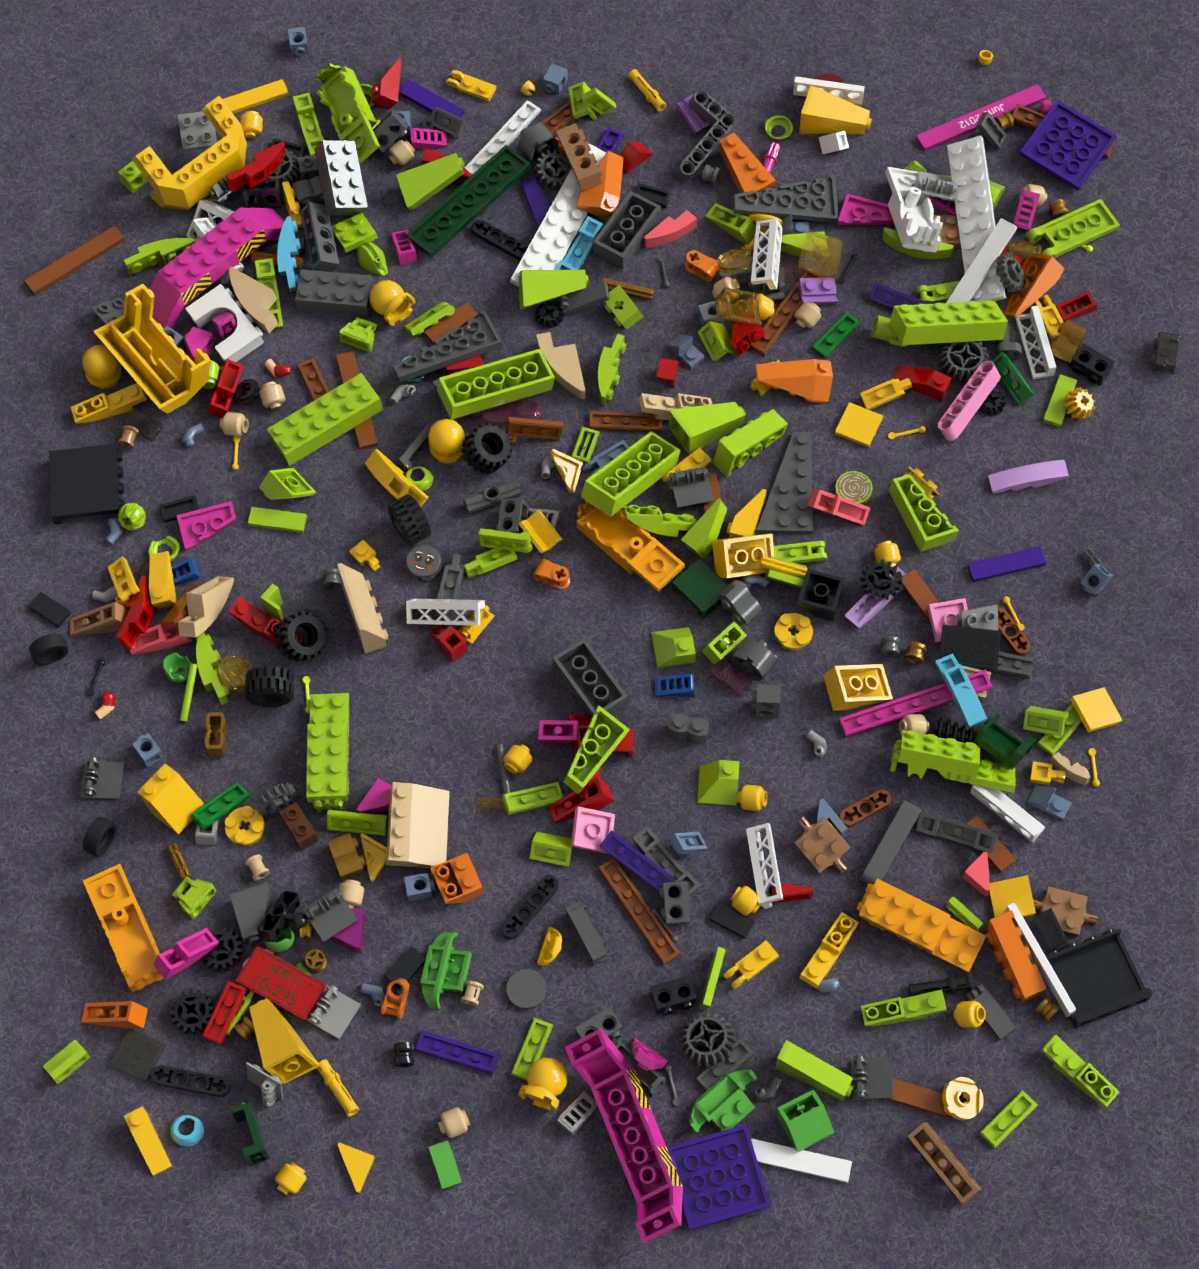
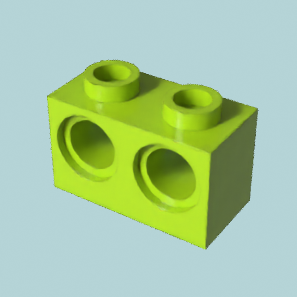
(132, 177)

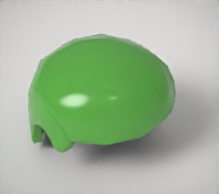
(172, 664)
(284, 943)

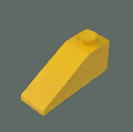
(747, 519)
(161, 581)
(147, 1140)

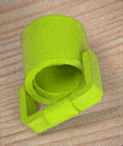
(883, 331)

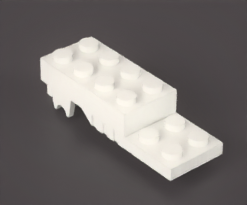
(912, 211)

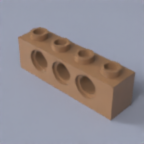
(579, 157)
(944, 1162)

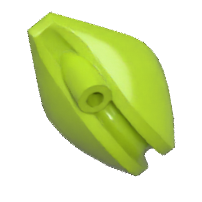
(372, 258)

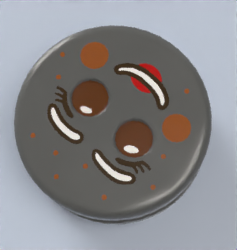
(423, 563)

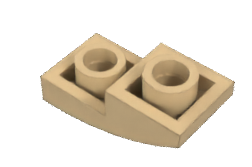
(1076, 772)

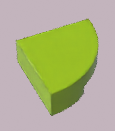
(915, 166)

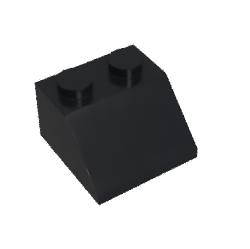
(821, 594)

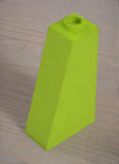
(429, 179)
(547, 285)
(813, 1071)

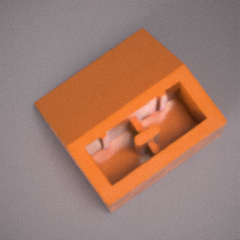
(457, 880)

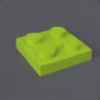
(353, 232)

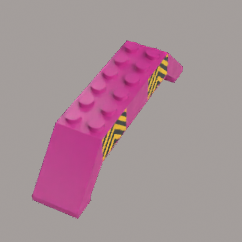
(211, 259)
(632, 1133)

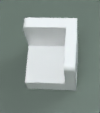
(833, 142)

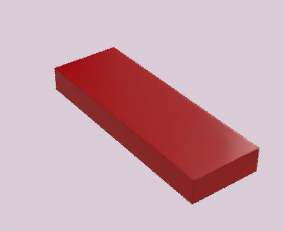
(224, 1013)

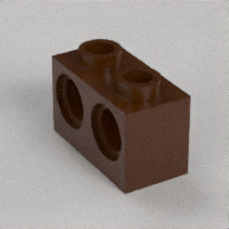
(298, 826)

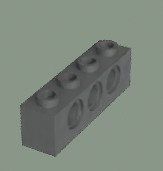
(319, 237)

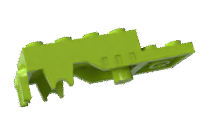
(349, 108)
(328, 751)
(952, 759)

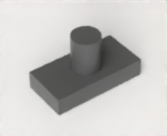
(989, 128)

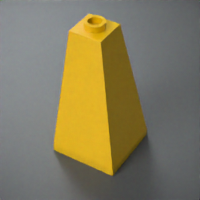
(830, 114)
(278, 1043)

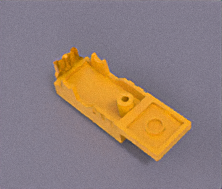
(629, 545)
(920, 924)
(124, 926)

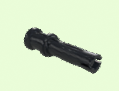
(949, 984)

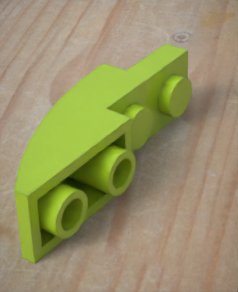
(155, 252)
(608, 369)
(654, 521)
(207, 665)
(903, 1010)
(1079, 1072)

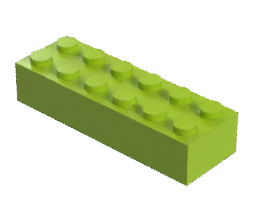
(948, 322)
(495, 383)
(325, 419)
(630, 473)

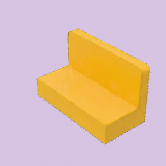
(541, 531)

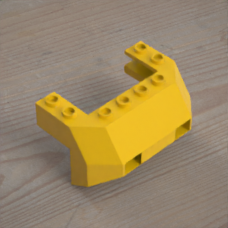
(194, 180)
(151, 354)

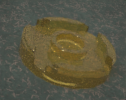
(1023, 248)
(734, 260)
(233, 672)

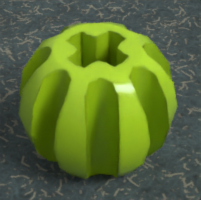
(131, 516)

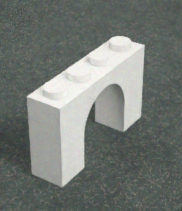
(244, 338)

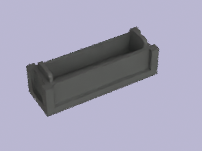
(586, 933)
(649, 1080)

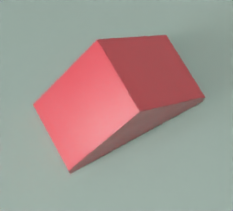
(978, 874)

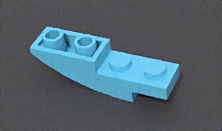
(288, 247)
(961, 690)

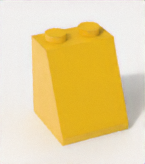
(170, 798)

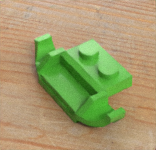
(444, 969)
(723, 1102)

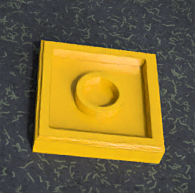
(858, 424)
(1096, 709)
(1012, 891)

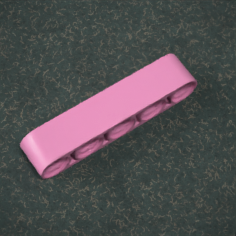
(969, 400)

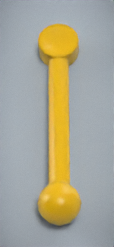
(921, 429)
(235, 466)
(1006, 600)
(1092, 752)

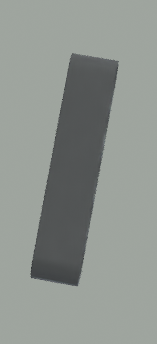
(891, 843)

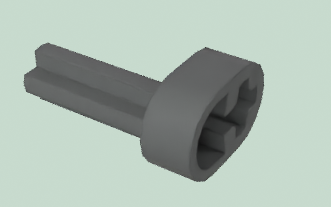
(1012, 349)

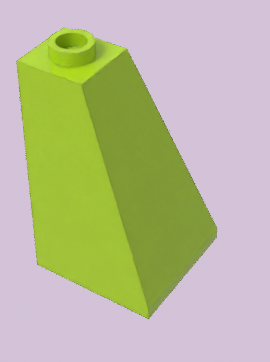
(704, 424)

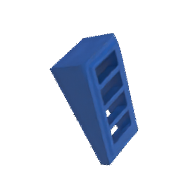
(188, 576)
(675, 692)

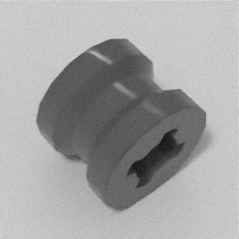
(710, 174)
(332, 579)
(890, 646)

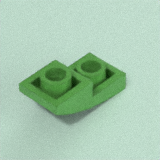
(444, 1164)

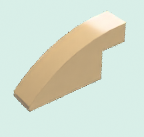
(254, 298)
(563, 363)
(204, 605)

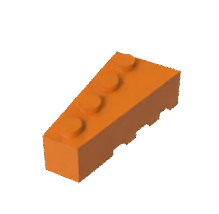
(743, 166)
(1014, 957)

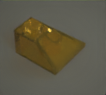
(821, 254)
(738, 306)

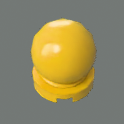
(391, 301)
(101, 367)
(446, 440)
(545, 1081)

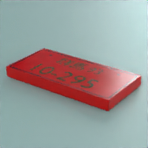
(281, 983)

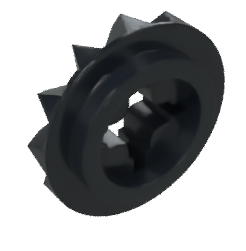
(547, 321)
(240, 394)
(990, 409)

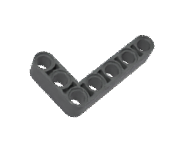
(709, 140)

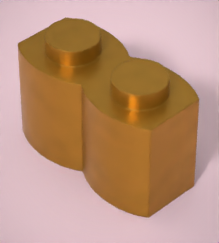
(1068, 341)
(216, 734)
(346, 857)

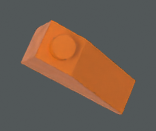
(115, 1014)

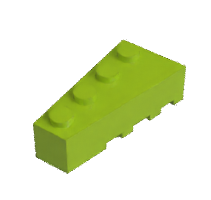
(748, 441)
(920, 514)
(598, 743)

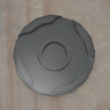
(526, 989)

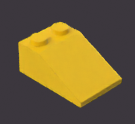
(741, 555)
(857, 686)

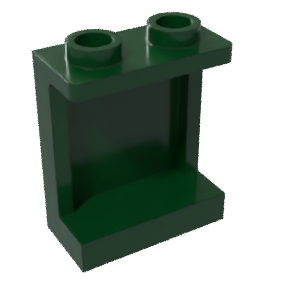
(700, 587)
(1002, 743)
(257, 1152)

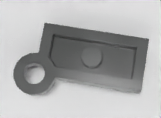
(445, 122)

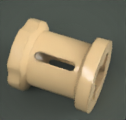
(257, 867)
(472, 993)

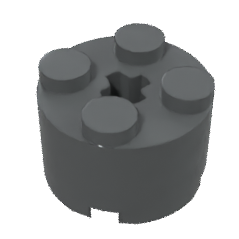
(536, 141)
(754, 658)

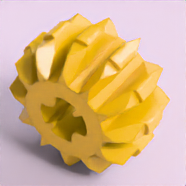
(1079, 403)

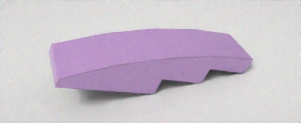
(1028, 475)
(867, 607)

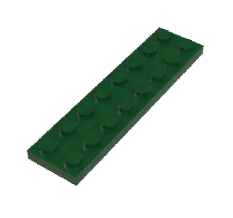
(468, 201)

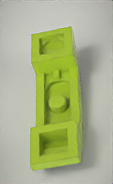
(308, 121)
(892, 239)
(266, 275)

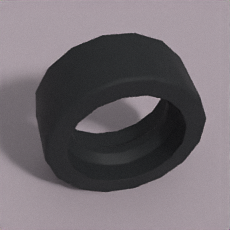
(48, 649)
(99, 836)

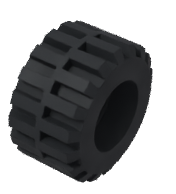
(496, 439)
(409, 520)
(315, 633)
(269, 686)

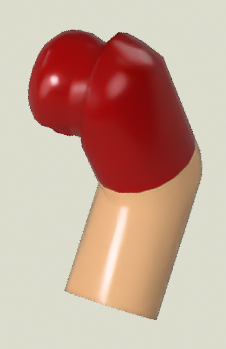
(277, 370)
(108, 705)

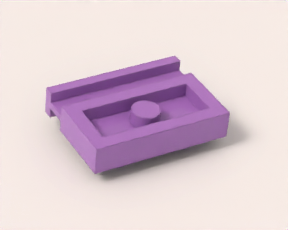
(694, 121)
(818, 290)

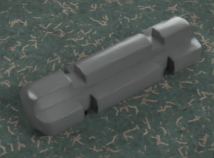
(1093, 560)

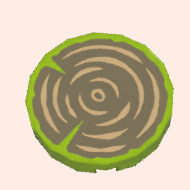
(854, 487)

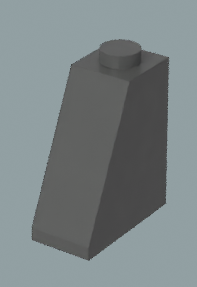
(250, 909)

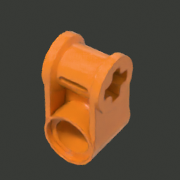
(702, 266)
(552, 574)
(395, 1002)

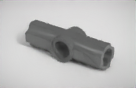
(481, 500)

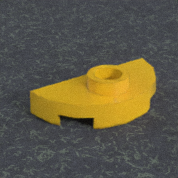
(551, 947)

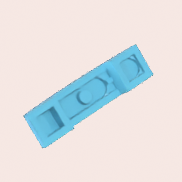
(582, 246)

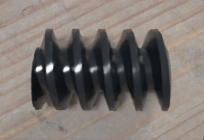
(947, 731)

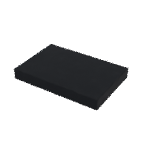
(971, 645)

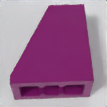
(352, 935)

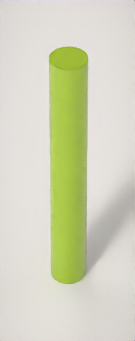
(188, 692)

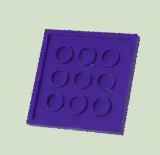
(1067, 145)
(719, 1177)

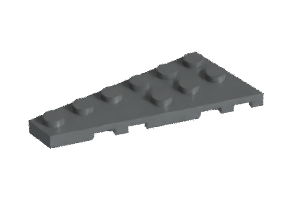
(801, 199)
(455, 346)
(788, 500)

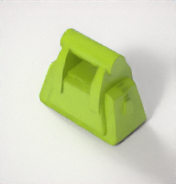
(358, 336)
(195, 897)

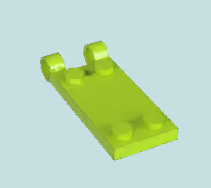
(1075, 229)

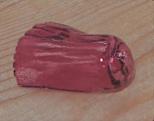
(520, 409)

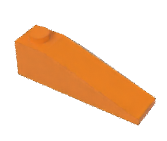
(604, 198)
(1040, 275)
(803, 377)

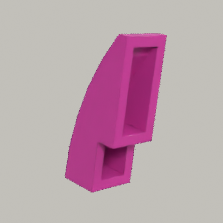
(185, 953)

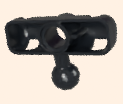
(280, 916)

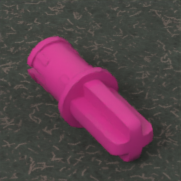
(770, 157)

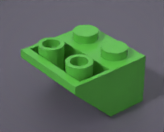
(805, 1120)

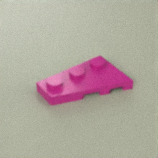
(864, 211)
(204, 523)
(646, 1057)

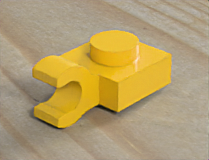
(365, 554)
(1043, 774)

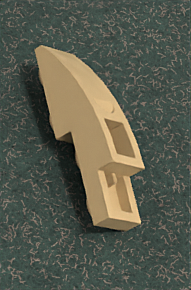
(662, 405)

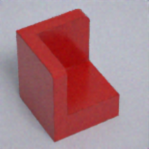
(668, 371)
(626, 744)

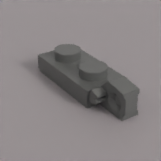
(451, 579)

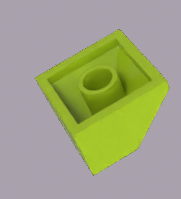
(285, 485)
(673, 647)
(718, 783)

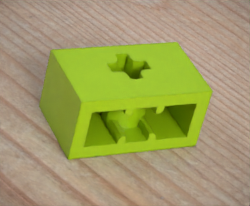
(629, 314)
(723, 643)

